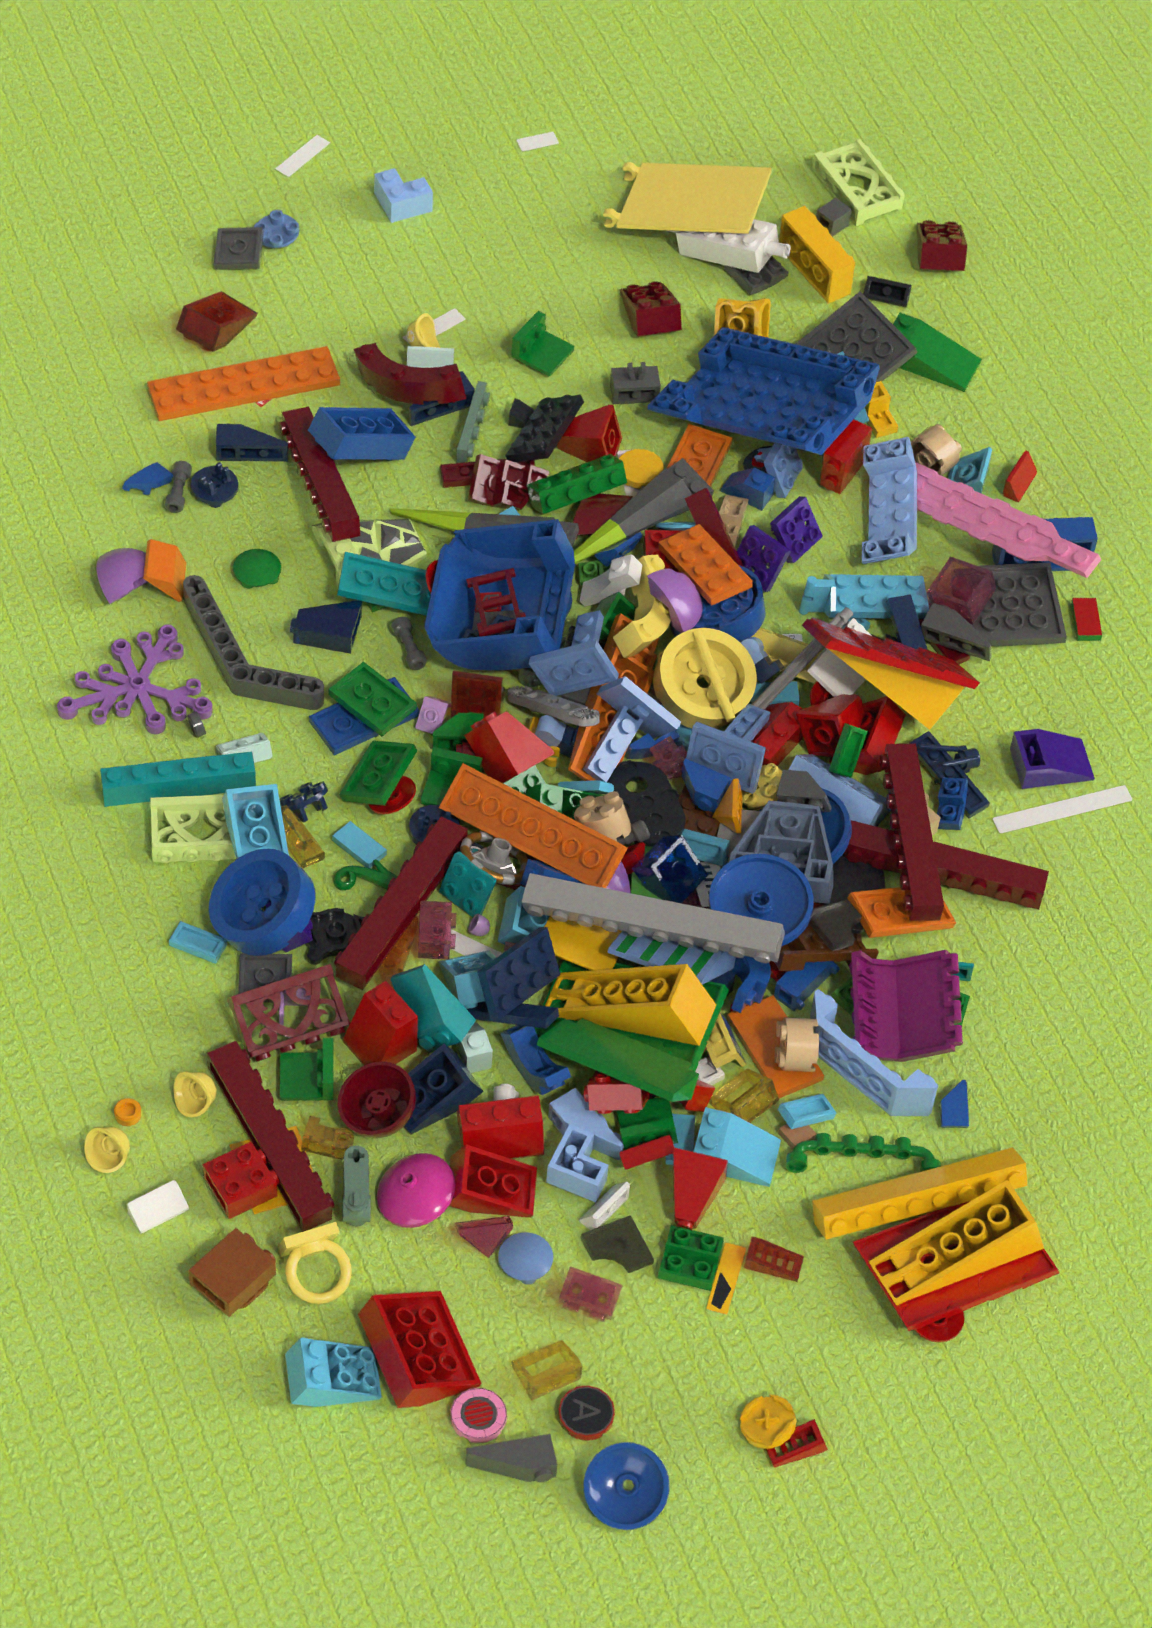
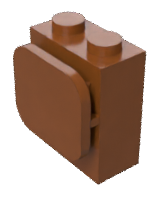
(233, 1272)

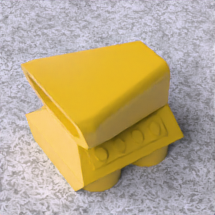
(743, 316)

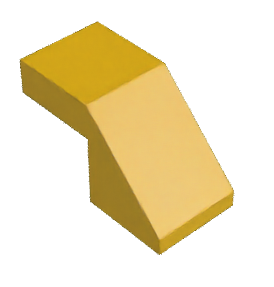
(878, 412)

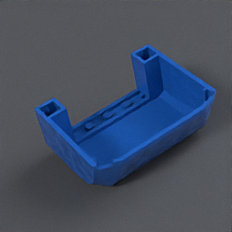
(542, 589)

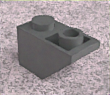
(802, 789)

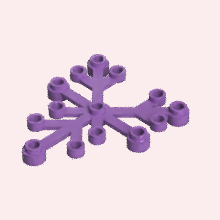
(121, 651)

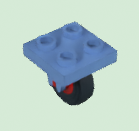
(779, 462)

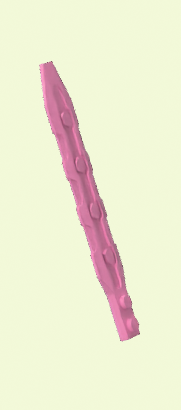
(998, 523)

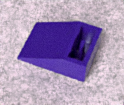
(1049, 758)

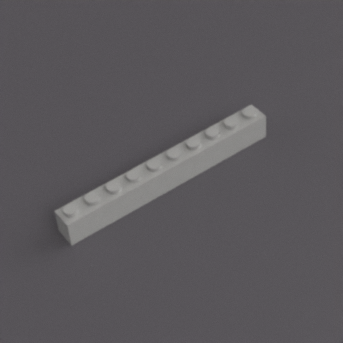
(653, 918)

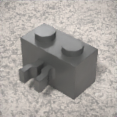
(634, 384)

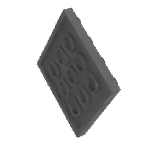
(863, 335)
(1022, 607)

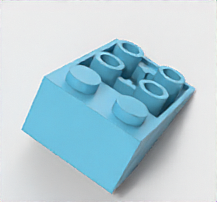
(331, 1373)

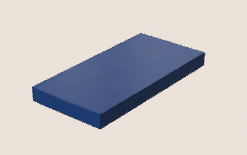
(343, 730)

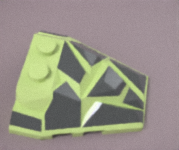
(380, 539)

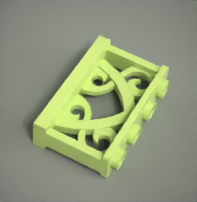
(868, 166)
(186, 846)

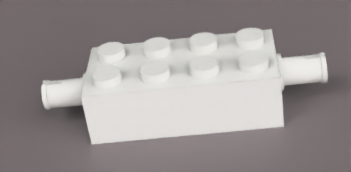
(734, 249)

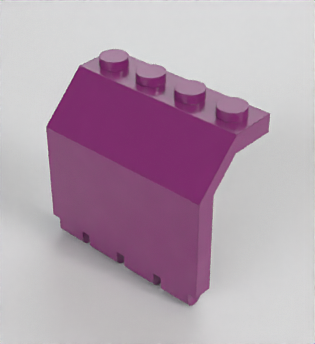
(906, 1005)

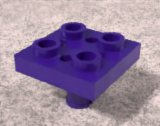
(790, 528)
(773, 555)

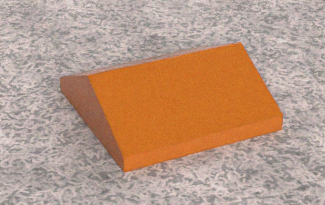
(165, 568)

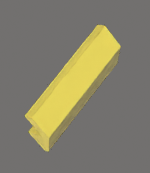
(784, 649)

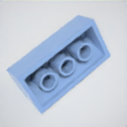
(861, 802)

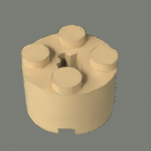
(936, 449)
(605, 815)
(797, 1044)

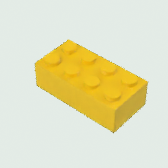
(817, 254)

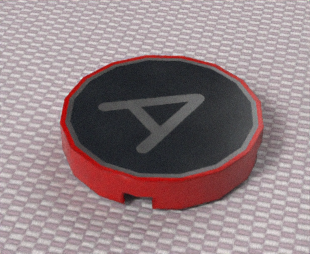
(586, 1413)

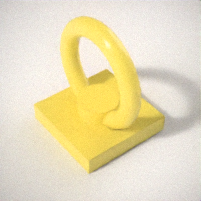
(309, 1244)

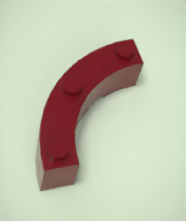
(406, 382)

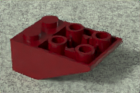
(941, 246)
(651, 308)

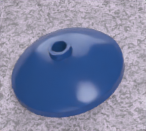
(606, 1490)

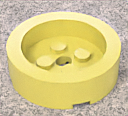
(682, 665)

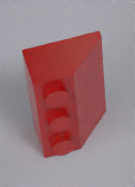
(883, 722)
(780, 733)
(503, 1127)

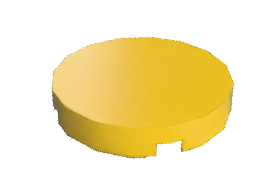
(641, 467)
(768, 1421)

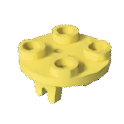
(766, 789)

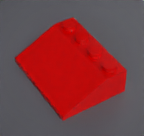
(418, 1347)

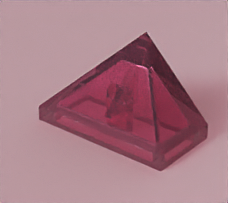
(485, 1233)

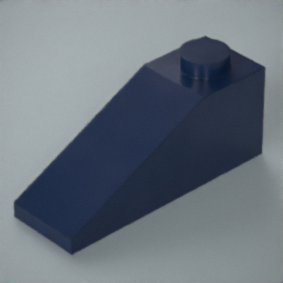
(431, 409)
(243, 443)

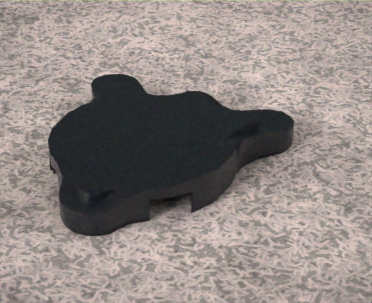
(331, 933)

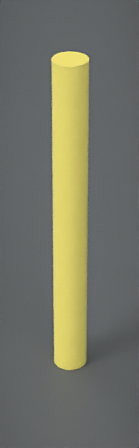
(714, 675)

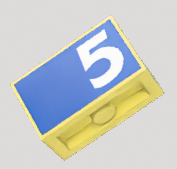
(723, 1045)

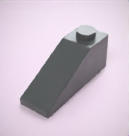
(951, 630)
(520, 1459)

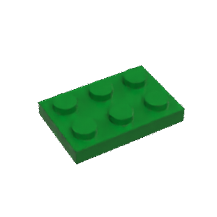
(372, 699)
(378, 772)

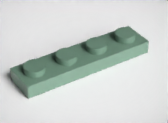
(475, 416)

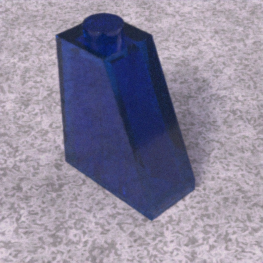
(328, 626)

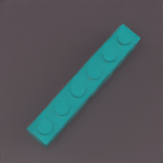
(177, 778)

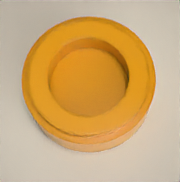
(127, 1112)

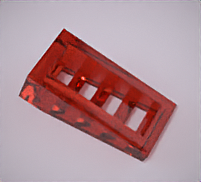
(767, 1248)

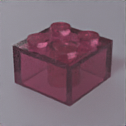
(962, 588)

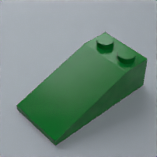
(937, 355)

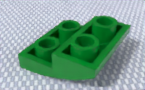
(690, 1258)

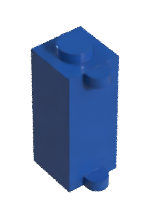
(798, 985)

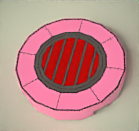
(478, 1415)

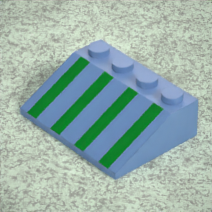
(650, 952)

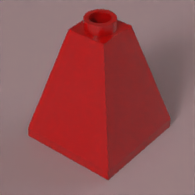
(592, 435)
(824, 722)
(695, 1185)

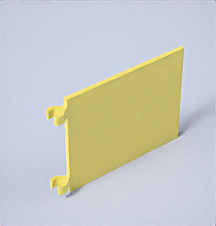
(691, 197)

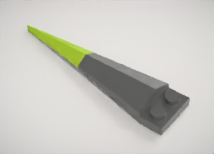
(653, 504)
(465, 520)

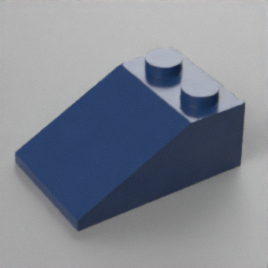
(440, 1087)

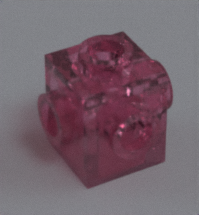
(669, 757)

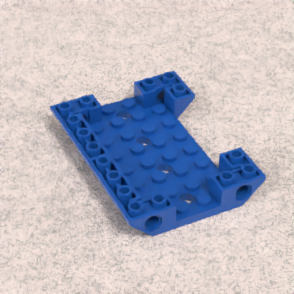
(771, 391)

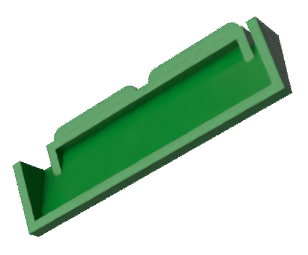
(622, 1058)

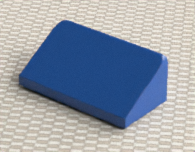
(618, 550)

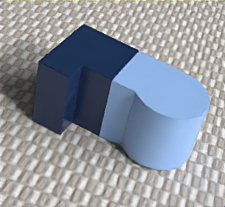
(764, 666)
(557, 734)

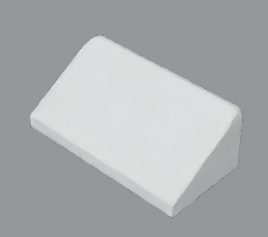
(157, 1206)
(606, 1206)

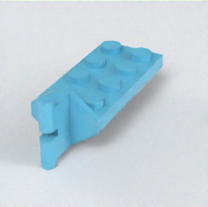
(862, 594)

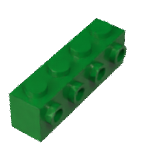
(576, 483)

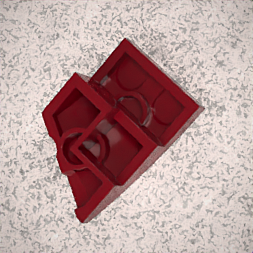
(502, 482)
(597, 510)

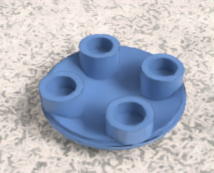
(278, 229)
(525, 1257)

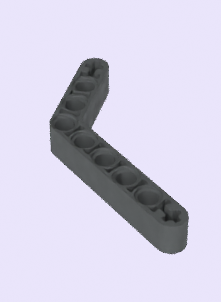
(241, 677)

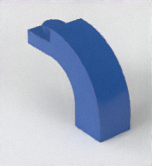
(754, 980)
(532, 1060)

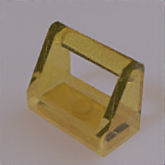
(299, 840)
(752, 1102)
(553, 1378)

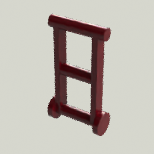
(474, 582)

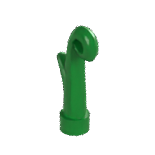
(379, 877)

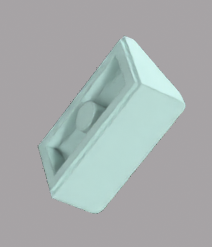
(429, 356)
(256, 743)

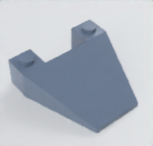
(795, 835)

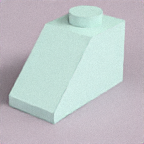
(476, 1049)

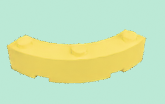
(650, 616)

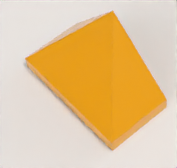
(730, 808)

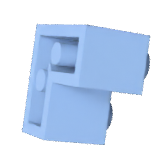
(402, 199)
(574, 1168)

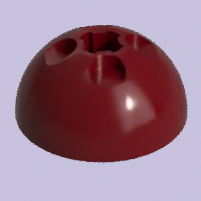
(377, 1100)

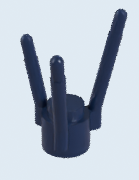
(965, 758)

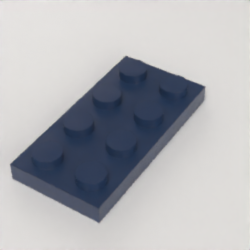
(518, 973)

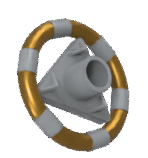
(495, 857)

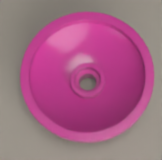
(422, 1198)

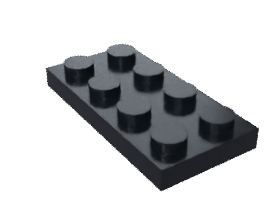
(544, 428)

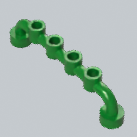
(797, 1160)

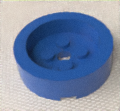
(738, 615)
(247, 888)

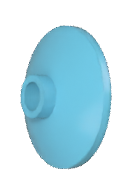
(675, 525)

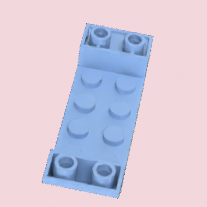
(891, 500)
(865, 1071)

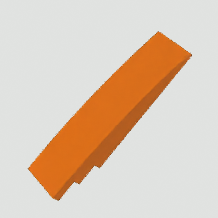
(635, 668)

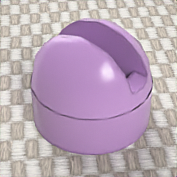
(479, 925)

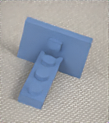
(579, 665)
(634, 712)
(732, 750)

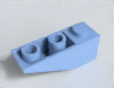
(574, 1110)

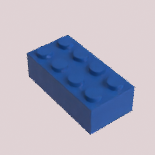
(361, 433)
(1076, 530)

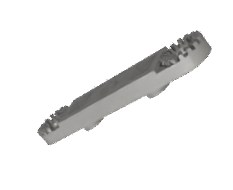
(553, 706)

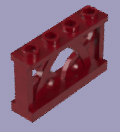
(311, 984)

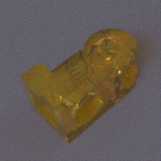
(326, 1140)

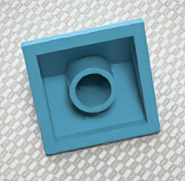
(972, 469)

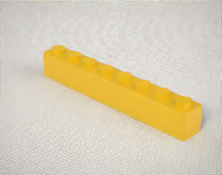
(917, 1193)

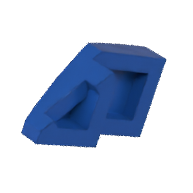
(148, 478)
(955, 1107)

